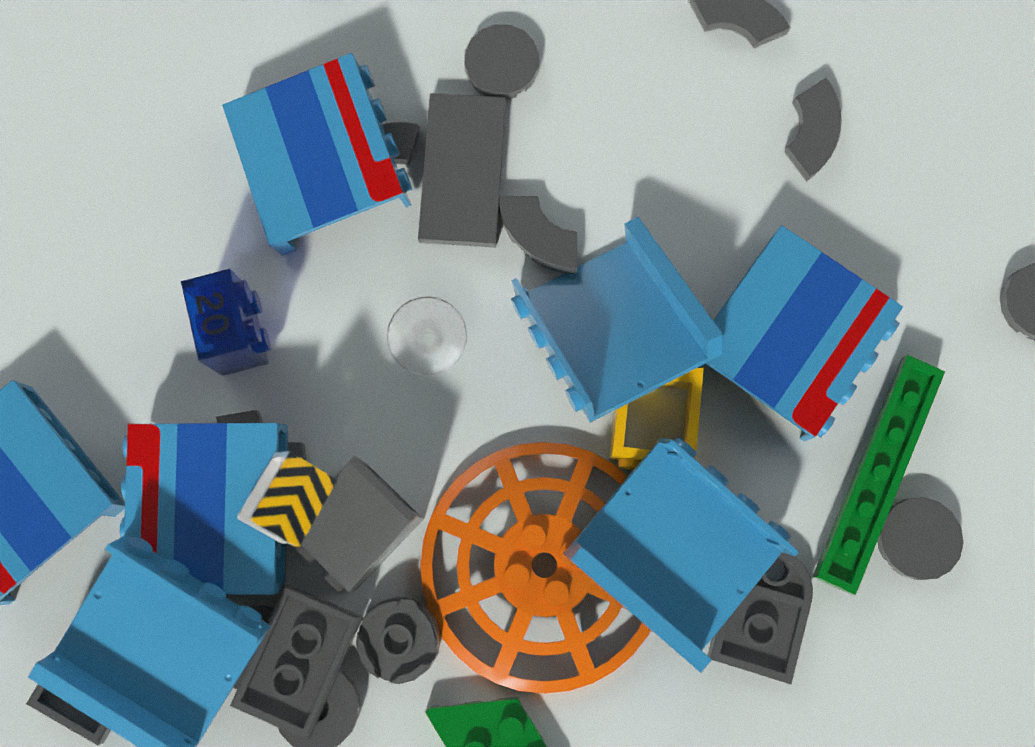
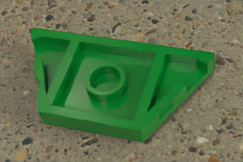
(485, 724)

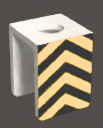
(287, 498)

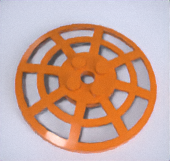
(514, 571)

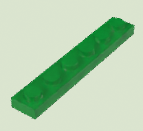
(878, 475)

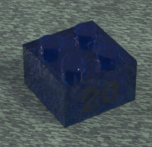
(226, 322)

